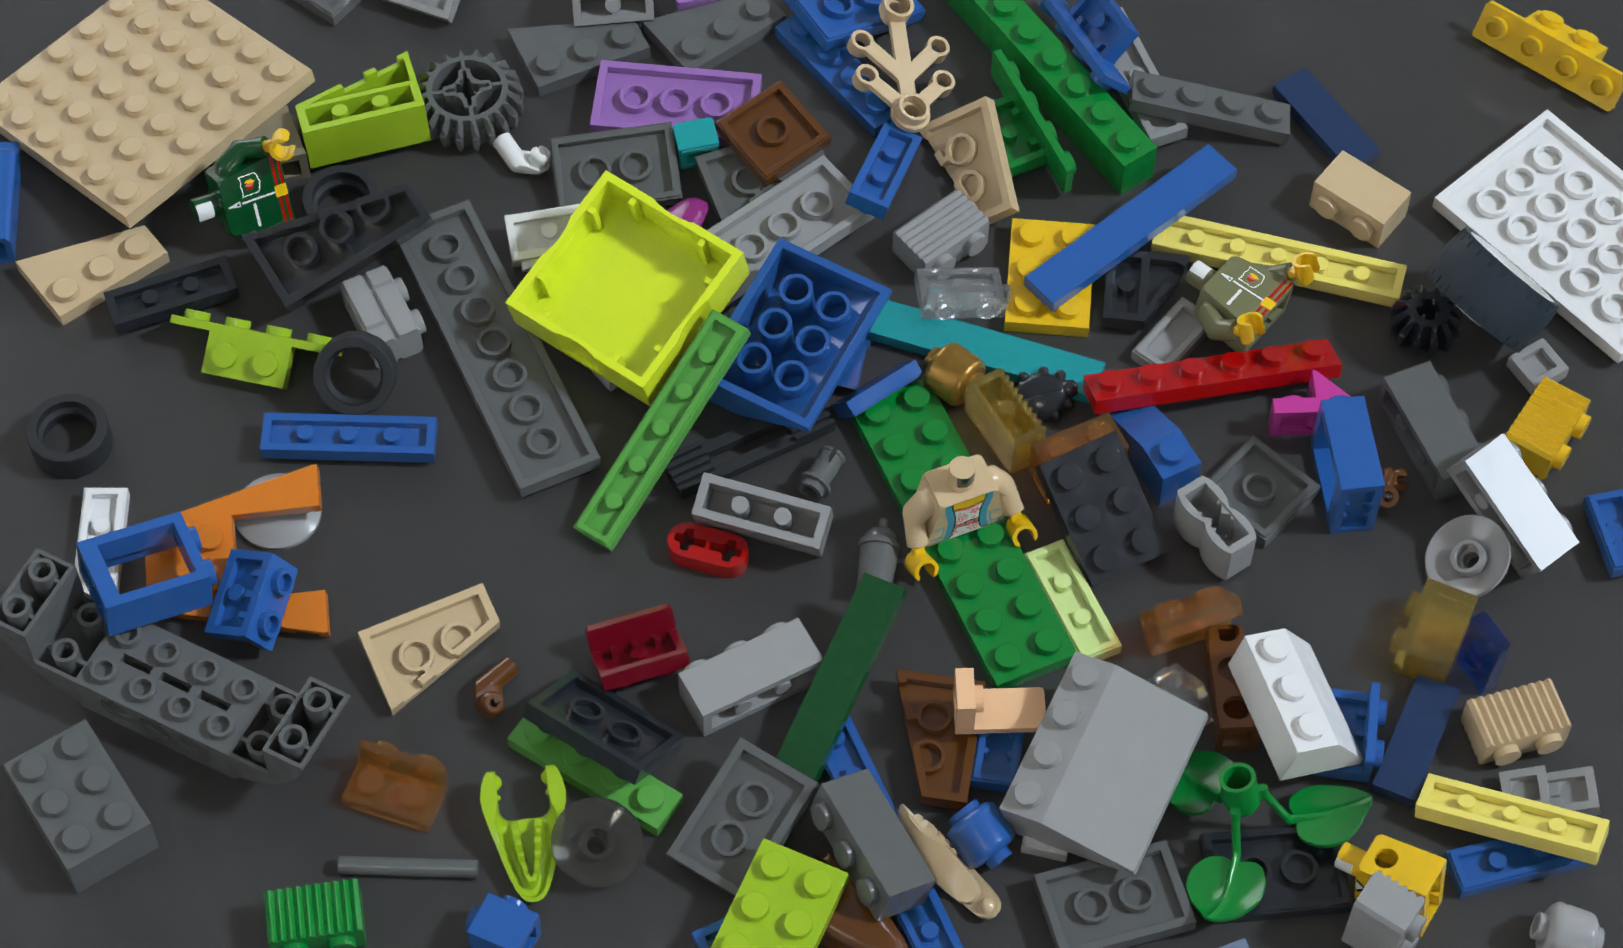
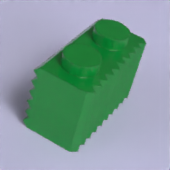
(316, 916)

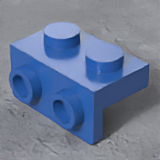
(1363, 715)

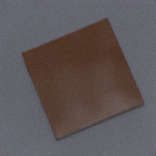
(772, 133)

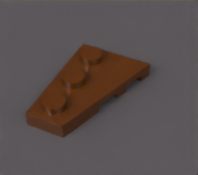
(938, 755)

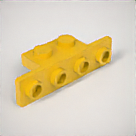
(1553, 50)

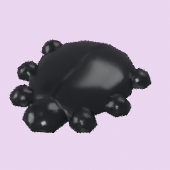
(1047, 393)

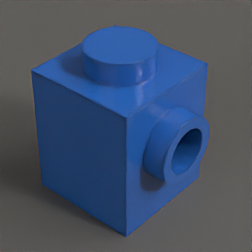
(502, 924)

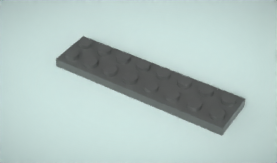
(497, 359)

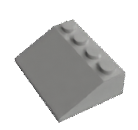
(1103, 764)

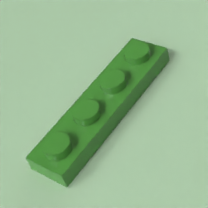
(649, 800)

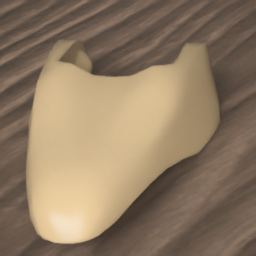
(949, 870)

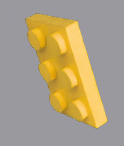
(1031, 246)

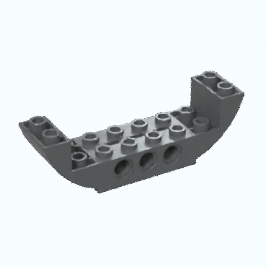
(163, 681)

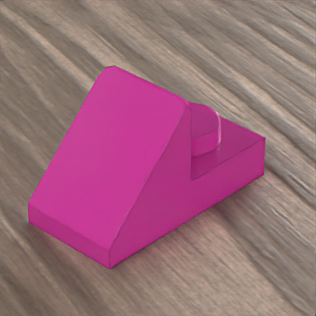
(1298, 415)

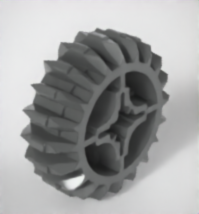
(492, 91)

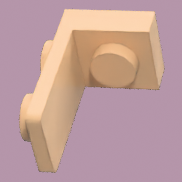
(996, 708)

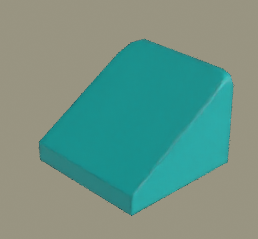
(694, 139)

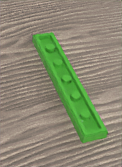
(662, 430)

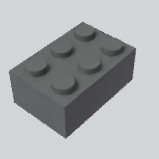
(81, 805)

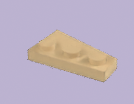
(975, 157)
(77, 275)
(426, 643)

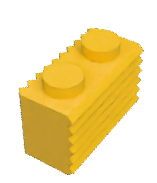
(1547, 426)

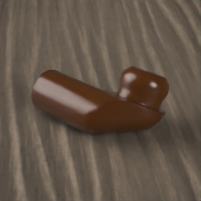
(1394, 482)
(489, 688)

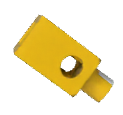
(1403, 863)

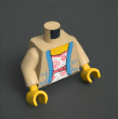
(958, 501)

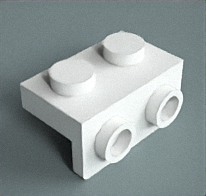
(534, 233)

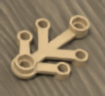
(901, 68)

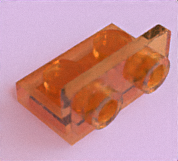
(396, 785)

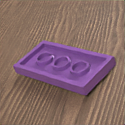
(654, 94)

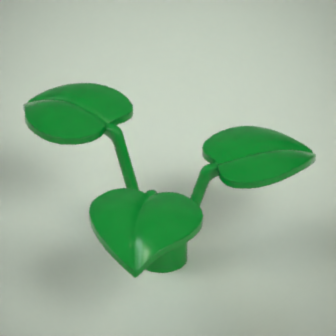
(1232, 888)

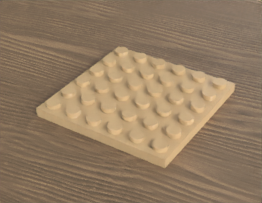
(145, 99)

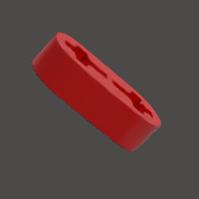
(708, 550)

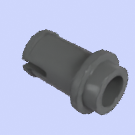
(816, 481)

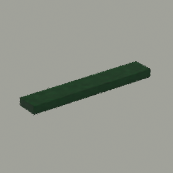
(841, 676)

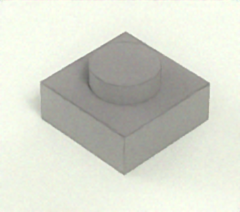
(1535, 363)

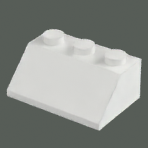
(1292, 705)

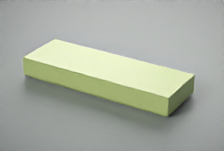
(1073, 601)

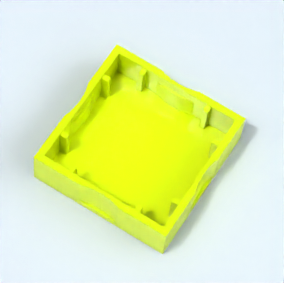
(627, 287)

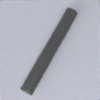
(408, 866)

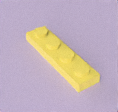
(1512, 819)

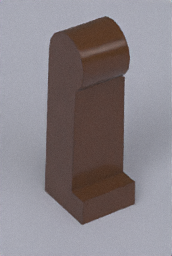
(1231, 718)

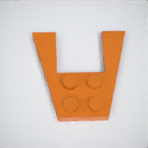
(215, 524)

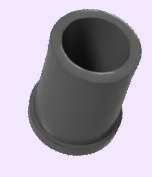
(878, 552)

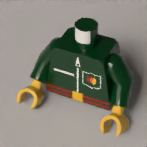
(247, 186)

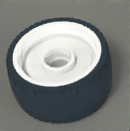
(1492, 290)

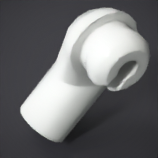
(522, 161)

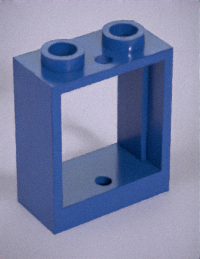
(1347, 464)
(155, 601)

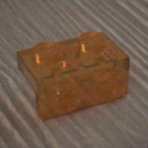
(1184, 620)

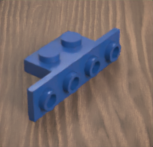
(1098, 35)

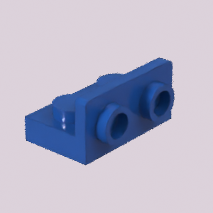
(252, 598)

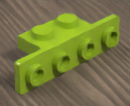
(248, 354)

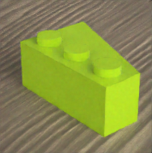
(365, 117)

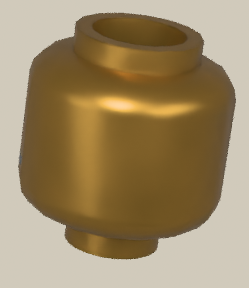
(950, 371)

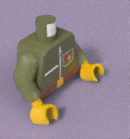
(1245, 296)

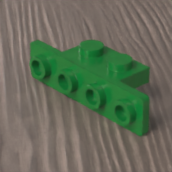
(1025, 133)

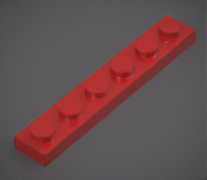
(1210, 376)

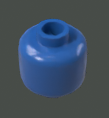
(981, 834)

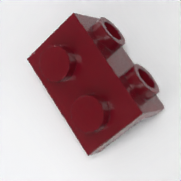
(636, 647)

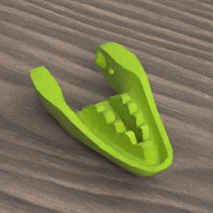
(525, 842)

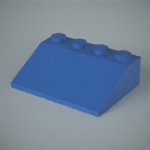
(804, 333)

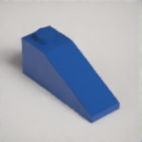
(1157, 451)

